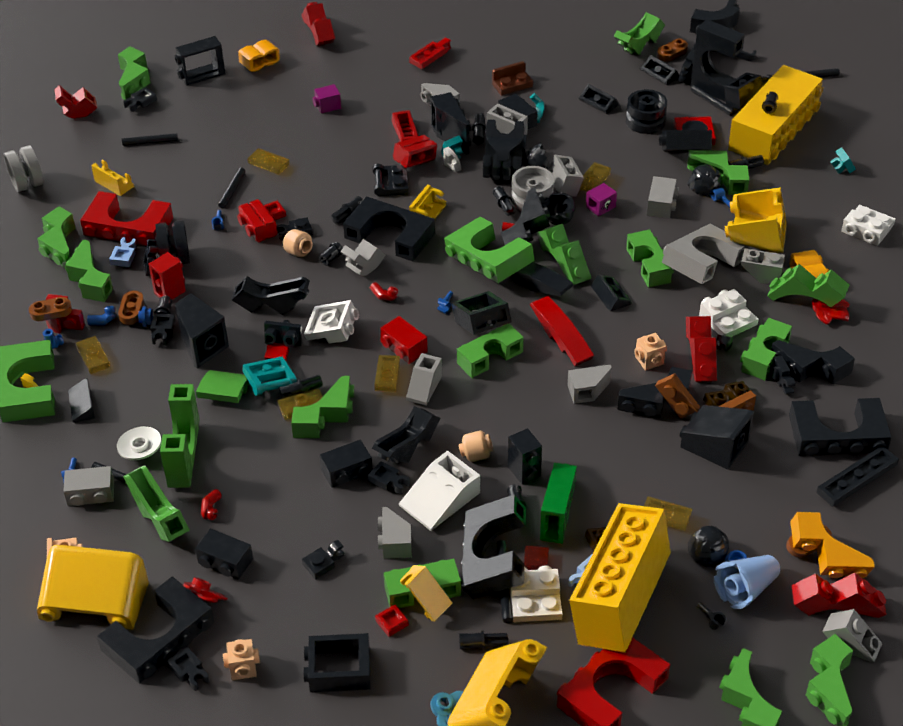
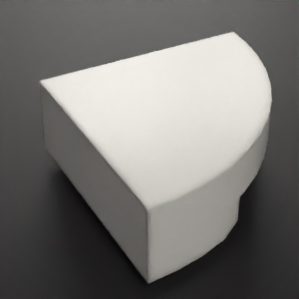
(451, 159)

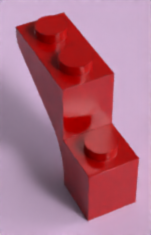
(316, 20)
(702, 348)
(849, 593)

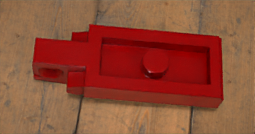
(430, 53)

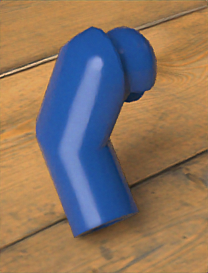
(102, 319)
(57, 340)

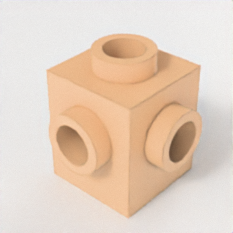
(650, 351)
(241, 659)

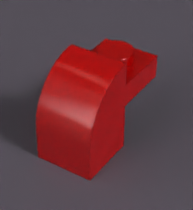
(76, 105)
(73, 321)

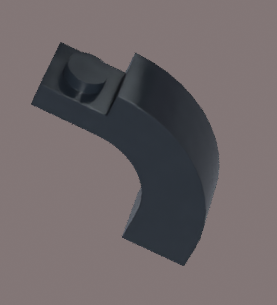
(727, 16)

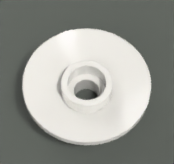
(139, 443)

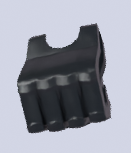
(503, 152)

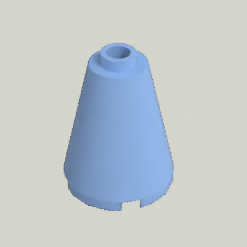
(745, 579)

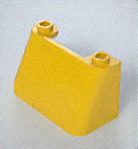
(758, 220)
(93, 583)
(497, 668)

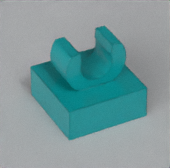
(455, 144)
(842, 162)

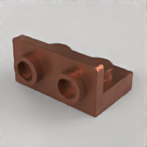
(511, 78)

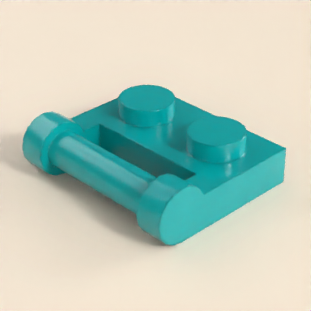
(268, 370)

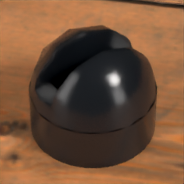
(724, 340)

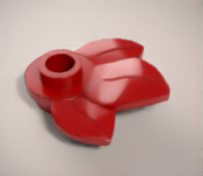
(826, 313)
(202, 589)

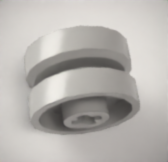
(23, 169)
(528, 178)

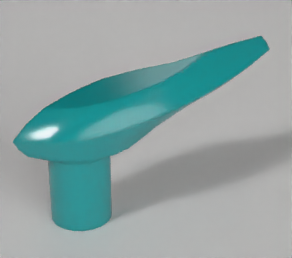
(539, 106)

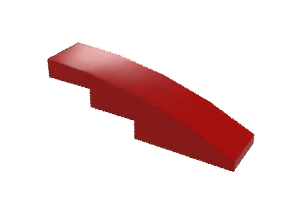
(562, 330)

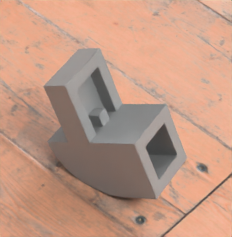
(364, 258)

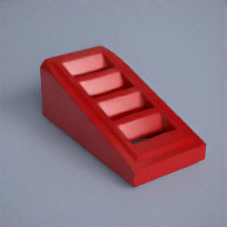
(400, 117)

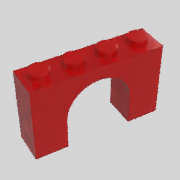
(100, 214)
(586, 706)

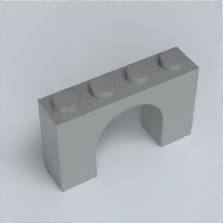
(689, 253)

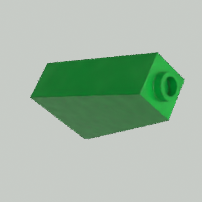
(557, 503)

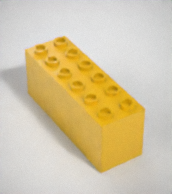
(767, 134)
(620, 577)

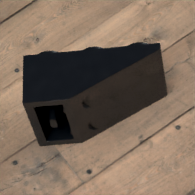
(449, 119)

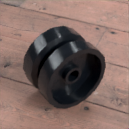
(646, 111)
(173, 243)

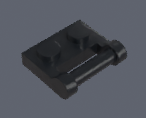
(396, 177)

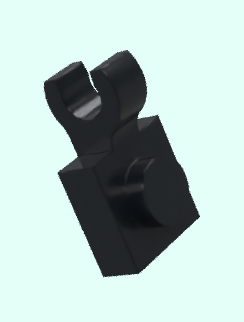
(322, 561)

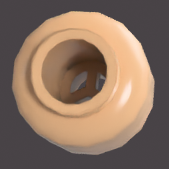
(297, 243)
(476, 446)

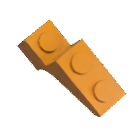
(833, 556)

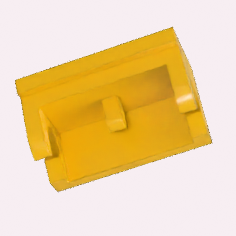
(111, 180)
(428, 203)
(426, 591)

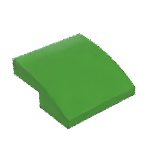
(222, 386)

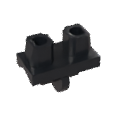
(283, 333)

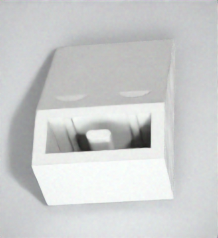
(441, 491)

